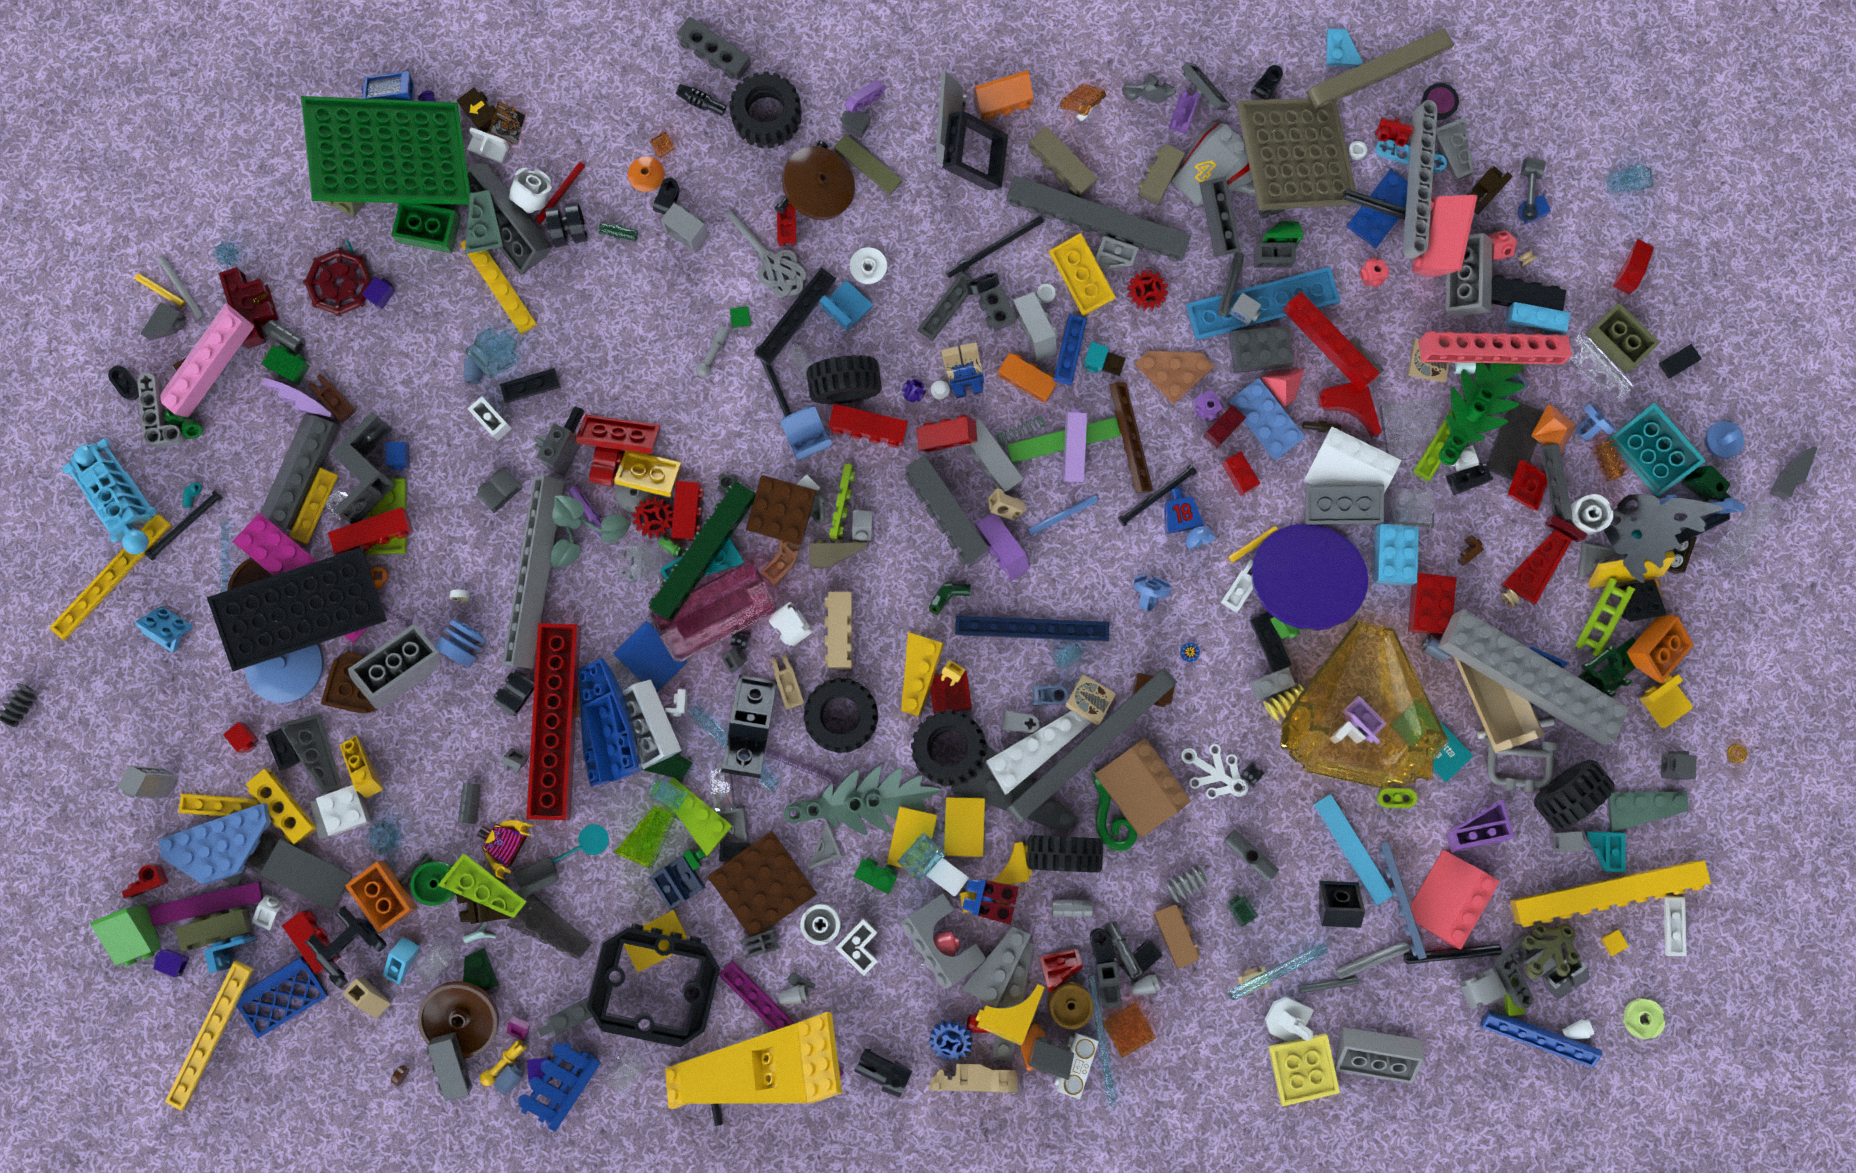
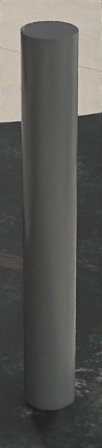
(1328, 984)

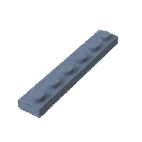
(1404, 909)

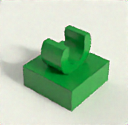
(693, 858)

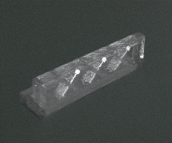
(1606, 366)

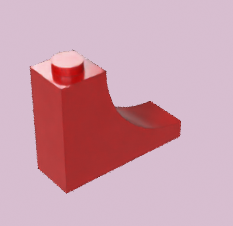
(1354, 402)

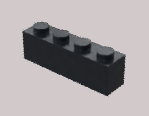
(1508, 291)

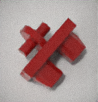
(1394, 131)

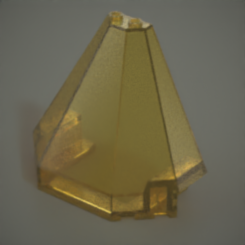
(1377, 669)

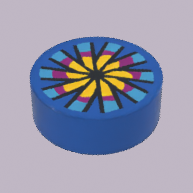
(1189, 652)

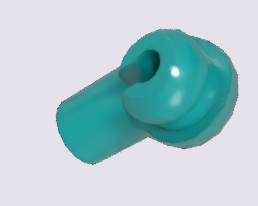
(189, 493)

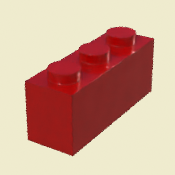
(947, 434)
(686, 510)
(300, 929)

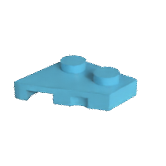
(1341, 50)

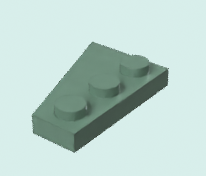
(481, 224)

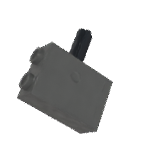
(560, 445)

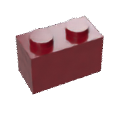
(1224, 426)

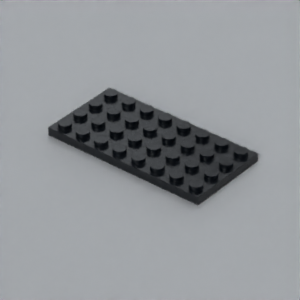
(296, 609)

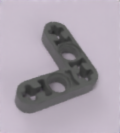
(1511, 970)

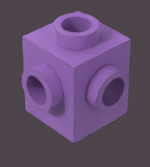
(1203, 403)

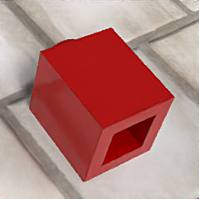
(241, 738)

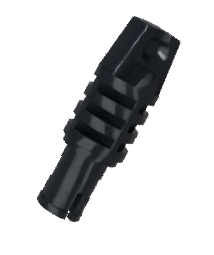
(700, 99)

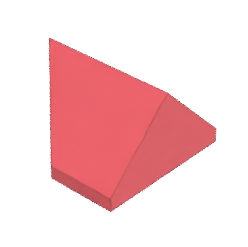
(1283, 384)

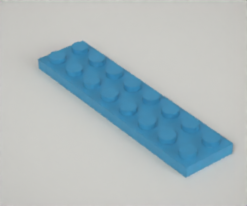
(1273, 297)

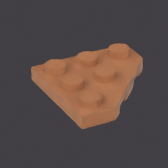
(1174, 371)

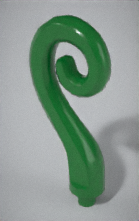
(1101, 816)

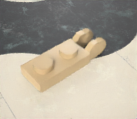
(788, 684)

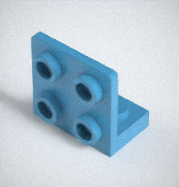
(846, 305)
(217, 956)

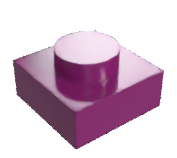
(518, 1028)

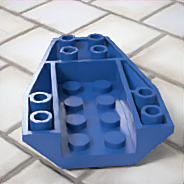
(606, 726)

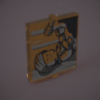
(507, 123)

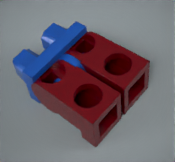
(985, 902)

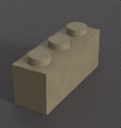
(1160, 173)

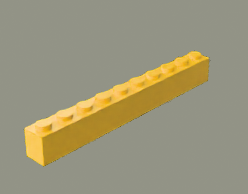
(1610, 892)

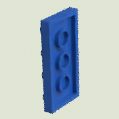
(1375, 225)

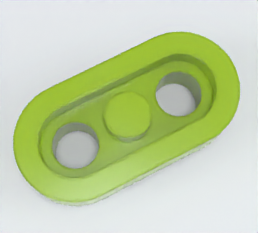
(1396, 798)

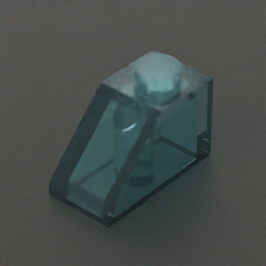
(1630, 180)

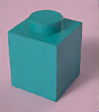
(1095, 358)

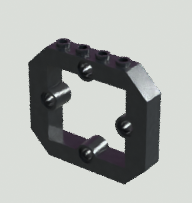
(698, 1006)

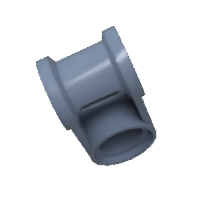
(1046, 695)

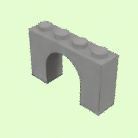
(920, 929)

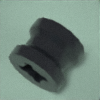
(741, 639)
(1252, 774)

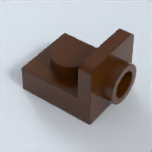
(1468, 554)

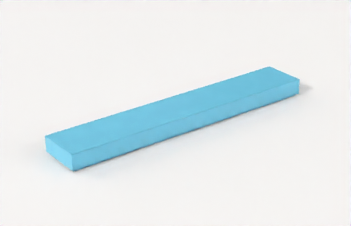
(1353, 849)

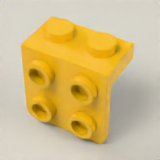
(1666, 701)

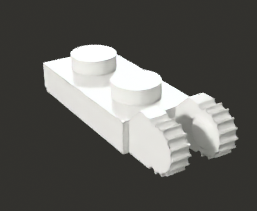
(1239, 590)

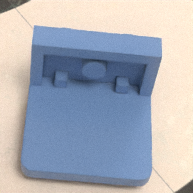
(805, 432)

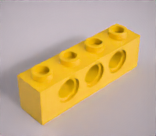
(257, 788)

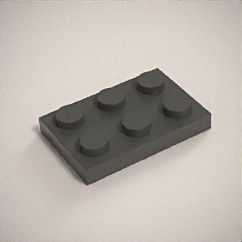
(1205, 86)

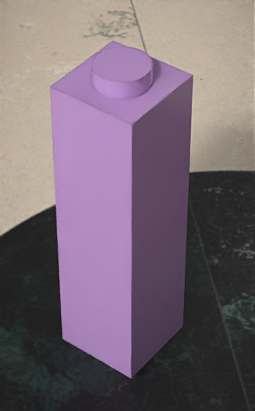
(1075, 446)

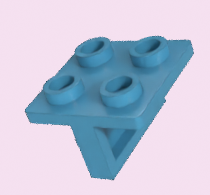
(164, 628)

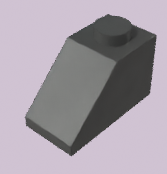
(163, 323)

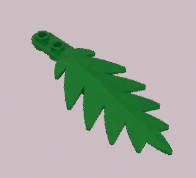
(1480, 402)

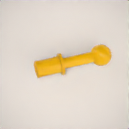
(488, 1077)

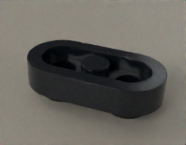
(125, 384)

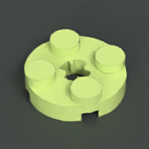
(1654, 1016)

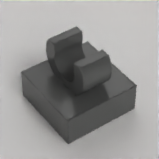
(733, 660)
(514, 759)

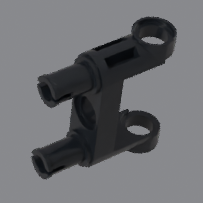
(326, 954)

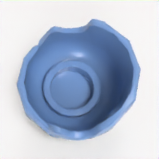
(1199, 536)

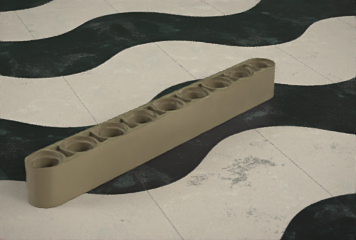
(1379, 68)

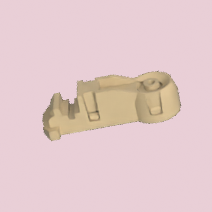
(976, 1079)

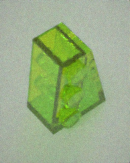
(647, 838)

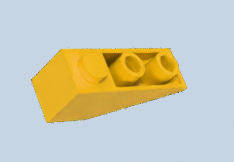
(360, 768)

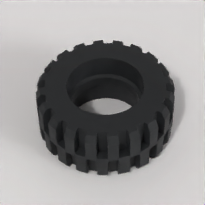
(760, 87)
(844, 379)
(814, 715)
(931, 730)
(1574, 794)
(1065, 853)

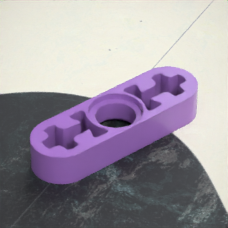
(865, 96)

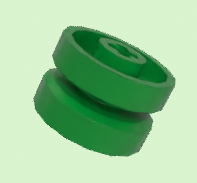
(423, 884)

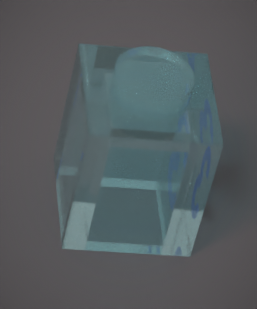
(1067, 655)

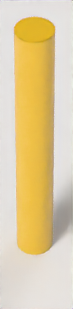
(160, 290)
(1250, 546)

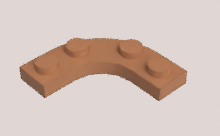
(781, 563)

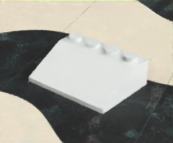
(1351, 462)

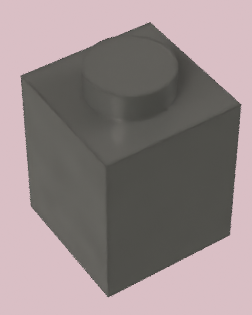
(855, 122)

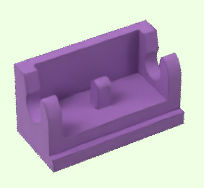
(1184, 112)

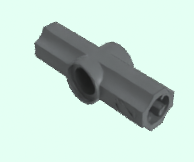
(1260, 864)

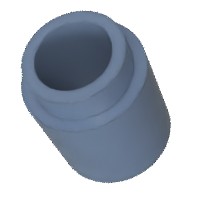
(472, 372)
(1431, 648)
(508, 1079)

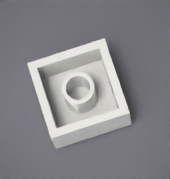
(343, 810)

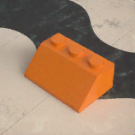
(1003, 96)
(1661, 647)
(381, 896)

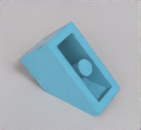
(400, 960)

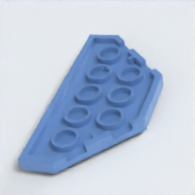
(217, 847)

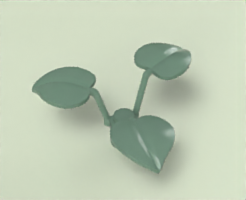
(569, 513)

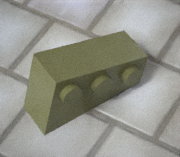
(213, 930)

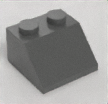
(1051, 1058)

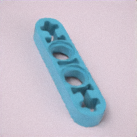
(1387, 154)

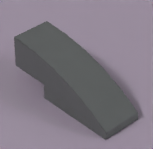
(1793, 474)

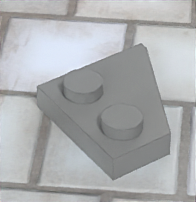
(1115, 254)

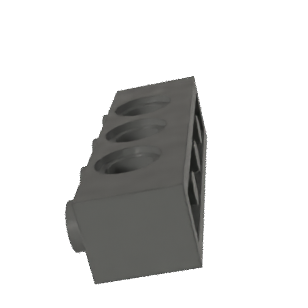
(693, 30)

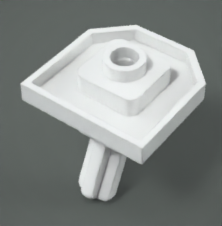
(1289, 1020)

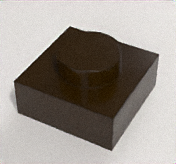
(1113, 364)

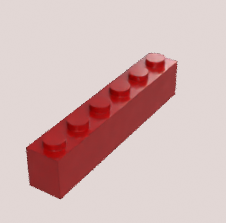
(1331, 341)

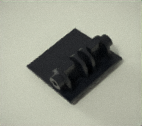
(1644, 602)

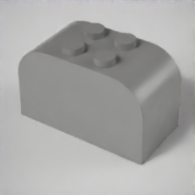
(395, 667)

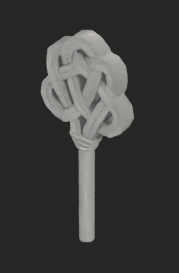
(778, 259)

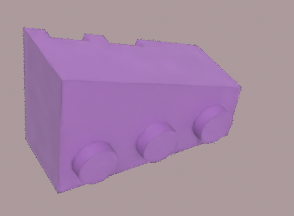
(1003, 546)
(1484, 829)

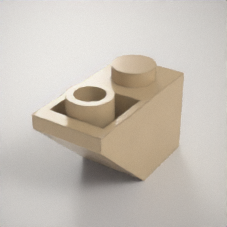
(366, 997)

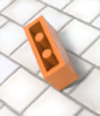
(1027, 377)

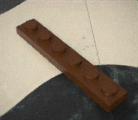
(1131, 437)

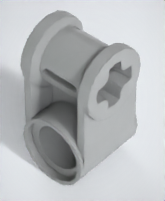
(1016, 722)

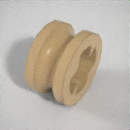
(1527, 258)
(1510, 598)

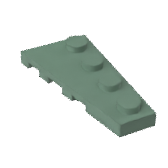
(1642, 807)

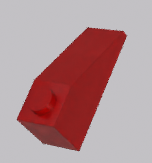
(1634, 267)

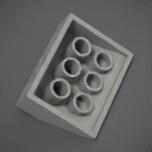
(950, 101)

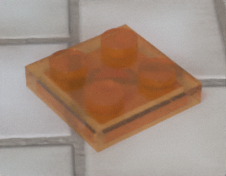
(1128, 1030)

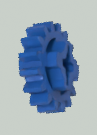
(950, 1040)

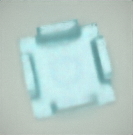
(493, 352)

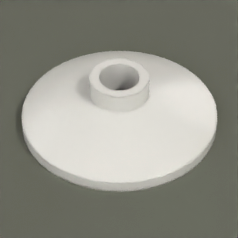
(865, 257)

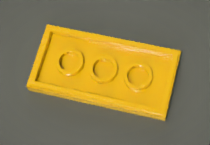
(1082, 274)
(1619, 572)

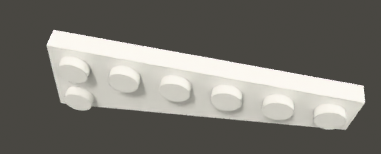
(1027, 755)

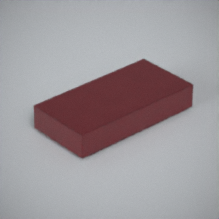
(1564, 527)

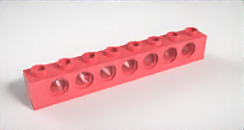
(1494, 348)

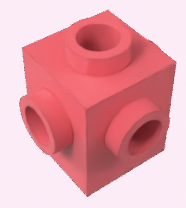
(1502, 245)
(1374, 277)

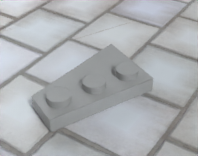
(1453, 145)

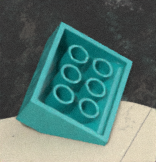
(1656, 449)

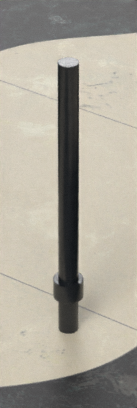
(963, 265)

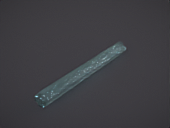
(712, 728)
(1277, 971)

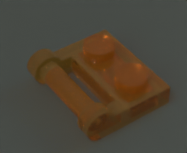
(1086, 95)

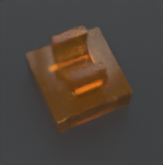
(662, 144)

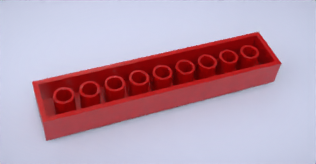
(553, 722)

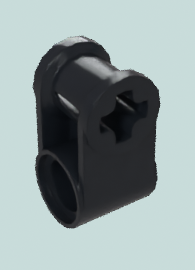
(1266, 85)
(666, 198)
(1103, 951)

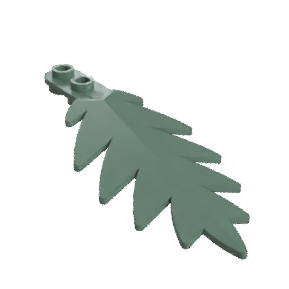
(865, 800)

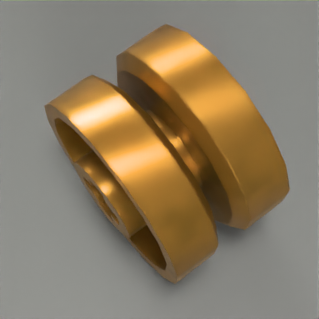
(1076, 1015)

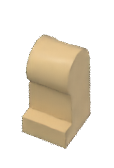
(1005, 505)

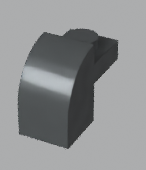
(1108, 985)

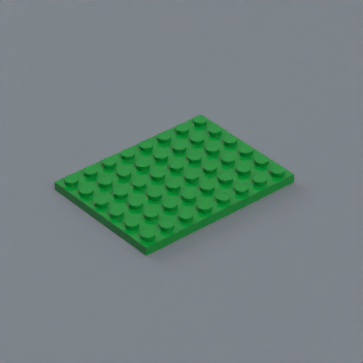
(384, 151)

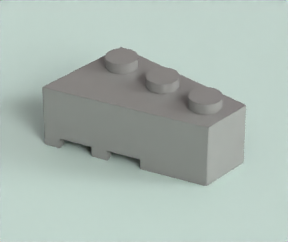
(1036, 326)

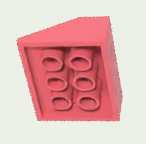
(1448, 235)
(1452, 899)

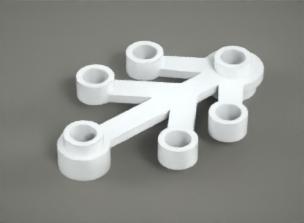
(1217, 773)

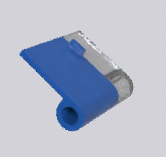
(642, 659)

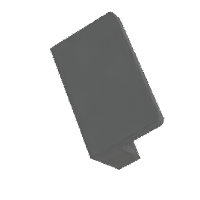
(536, 877)

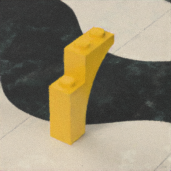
(1014, 872)

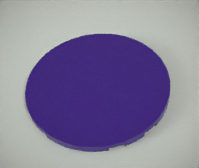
(1309, 576)

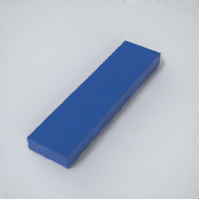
(1070, 349)

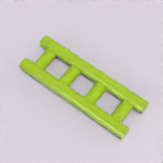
(1615, 612)

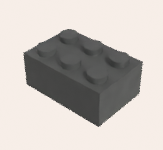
(1261, 349)

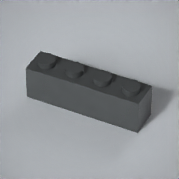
(1220, 216)

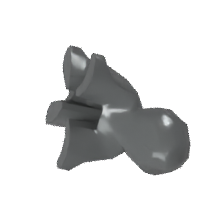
(1149, 89)

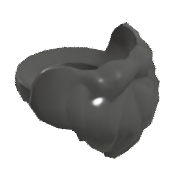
(818, 509)

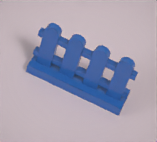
(573, 1081)

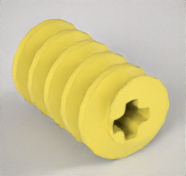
(1282, 702)

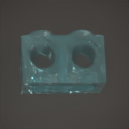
(667, 793)
(921, 857)

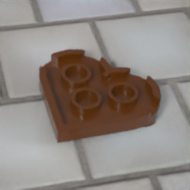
(341, 690)

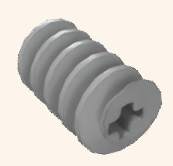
(1187, 883)

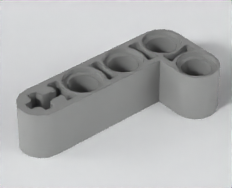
(148, 411)

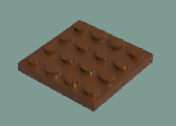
(762, 884)

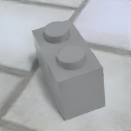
(1272, 684)

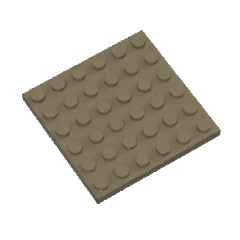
(1295, 153)

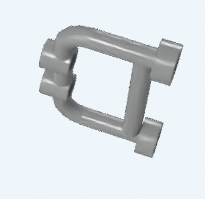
(1528, 785)

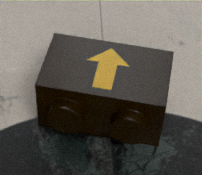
(477, 109)

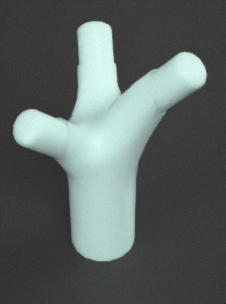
(480, 933)

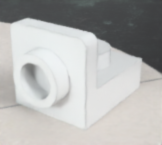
(1467, 459)
(681, 701)
(267, 912)

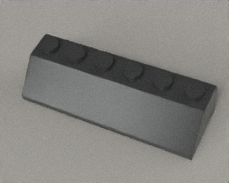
(520, 237)
(299, 469)

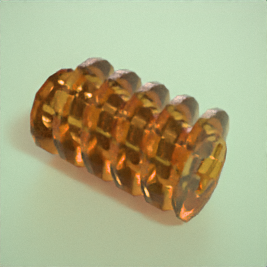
(1610, 460)

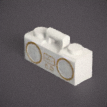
(1084, 1051)

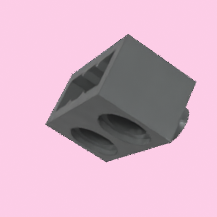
(1274, 255)
(1002, 307)
(1678, 765)

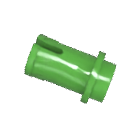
(672, 547)

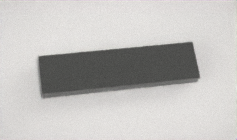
(945, 308)
(1556, 481)

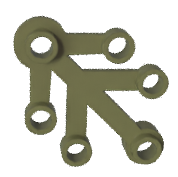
(1563, 934)

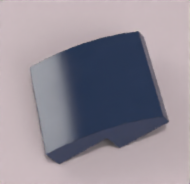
(669, 886)

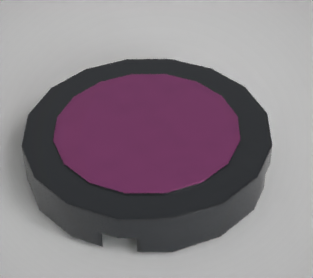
(1444, 97)

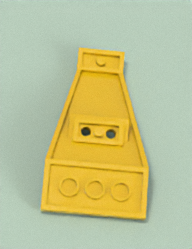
(772, 1068)

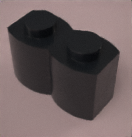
(515, 693)

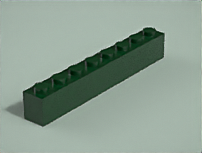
(702, 552)

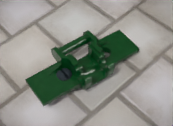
(1613, 674)

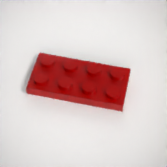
(618, 434)

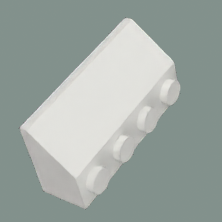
(651, 725)

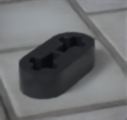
(983, 283)

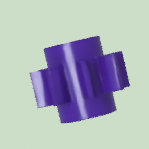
(913, 390)

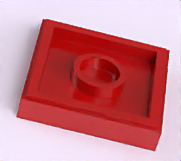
(1528, 485)
(950, 697)

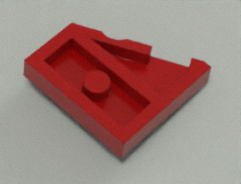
(1060, 967)

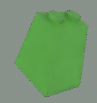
(127, 935)

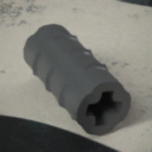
(284, 336)
(469, 803)

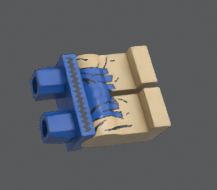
(963, 376)

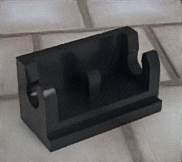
(1469, 478)
(1145, 956)

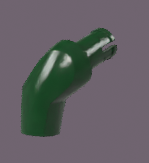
(945, 593)

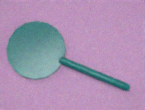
(592, 840)

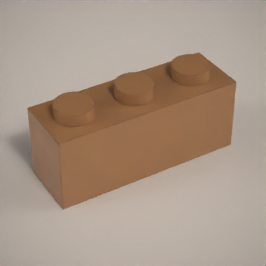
(1177, 935)

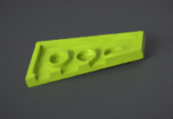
(845, 494)
(701, 820)
(479, 885)

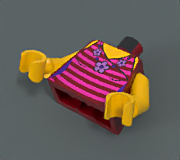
(503, 844)

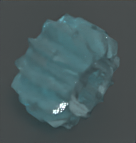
(382, 845)

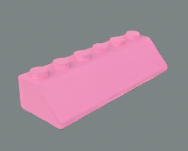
(205, 362)

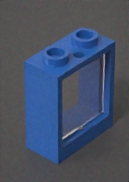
(389, 87)

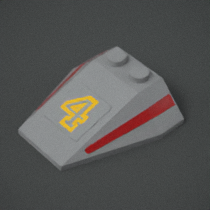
(1214, 154)

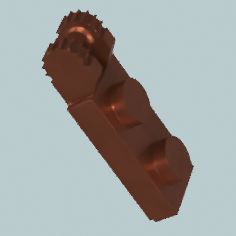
(333, 400)

